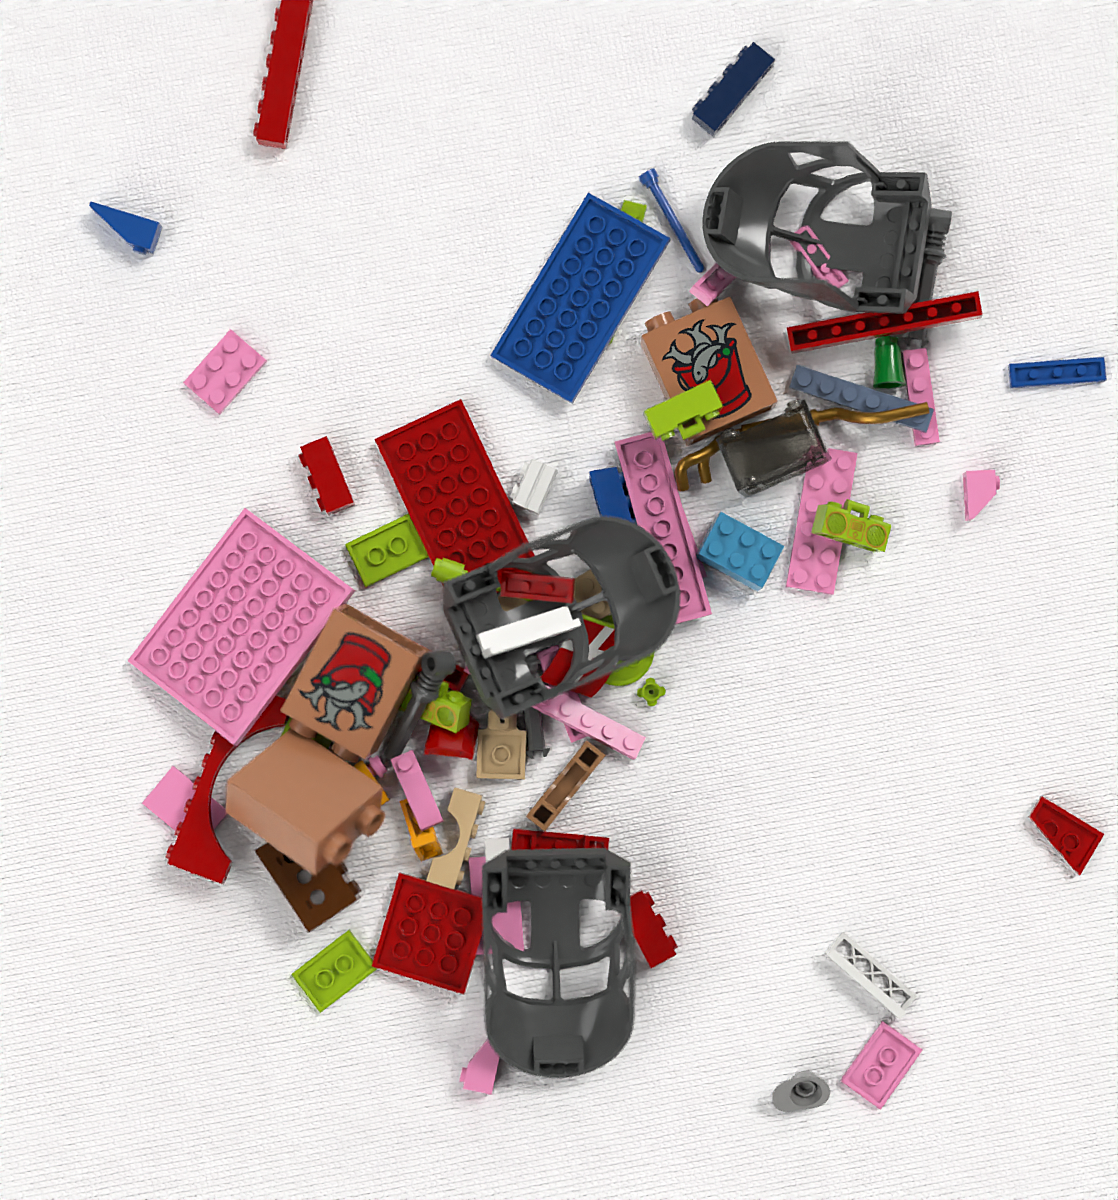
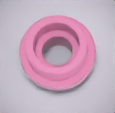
(376, 767)

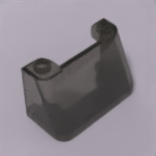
(774, 449)

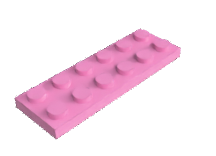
(814, 557)

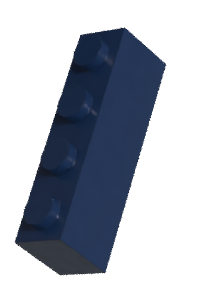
(733, 89)

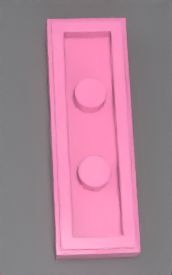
(834, 276)
(712, 284)

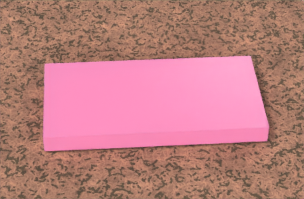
(507, 924)

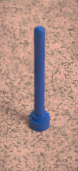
(651, 181)

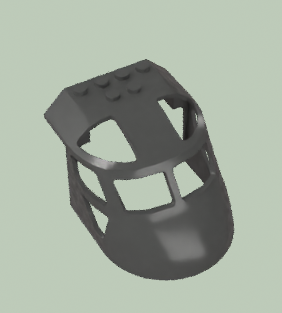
(888, 251)
(634, 581)
(558, 1034)

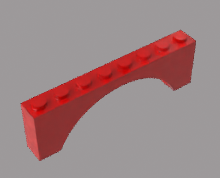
(196, 842)

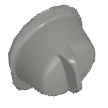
(801, 1092)

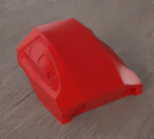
(452, 744)

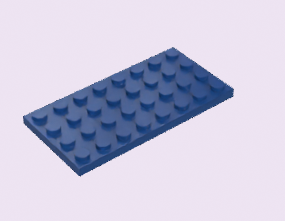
(580, 297)

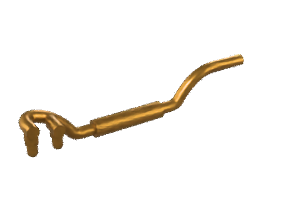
(703, 455)

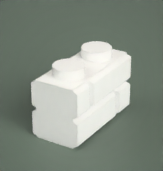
(534, 486)

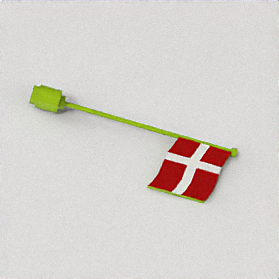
(600, 637)

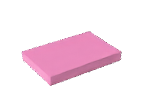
(170, 796)
(881, 1065)

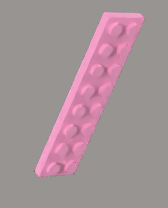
(661, 513)

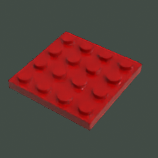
(430, 934)

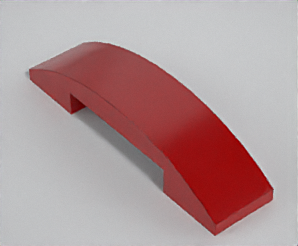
(533, 839)

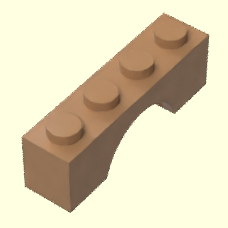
(565, 785)

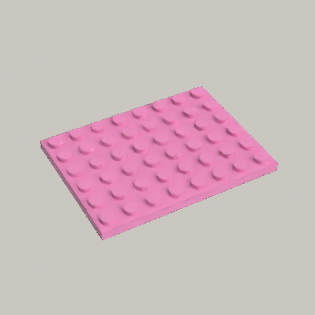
(240, 626)

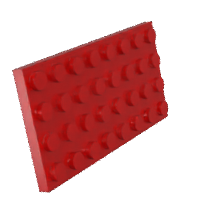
(452, 489)

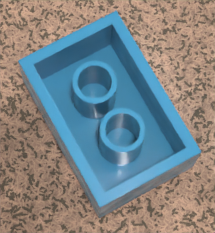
(739, 551)

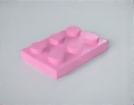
(225, 371)

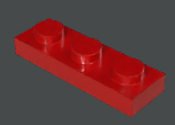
(537, 587)

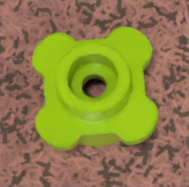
(651, 698)

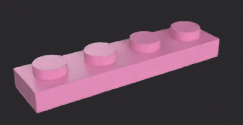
(920, 390)

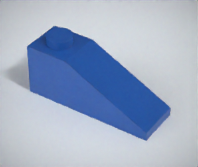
(135, 230)

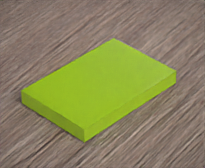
(387, 550)
(334, 971)

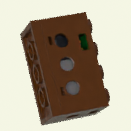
(311, 896)

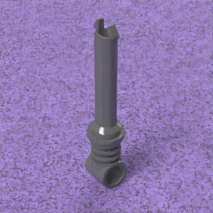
(933, 256)
(424, 690)
(533, 716)

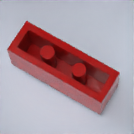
(326, 476)
(649, 930)

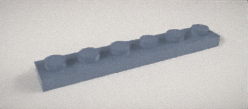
(854, 396)

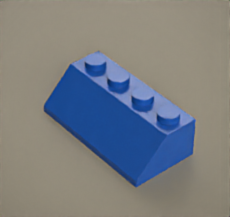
(609, 493)

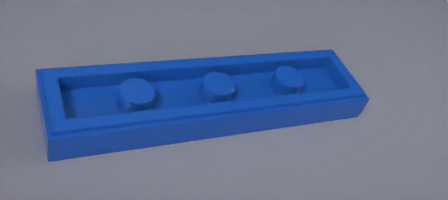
(1057, 372)

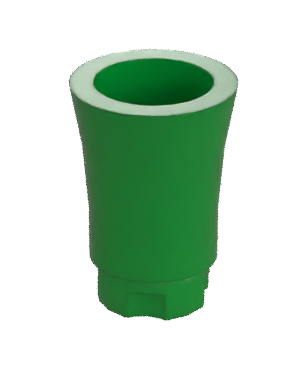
(888, 364)

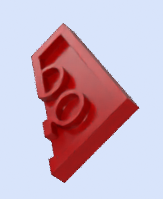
(1067, 833)

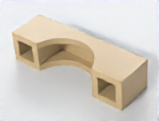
(446, 869)

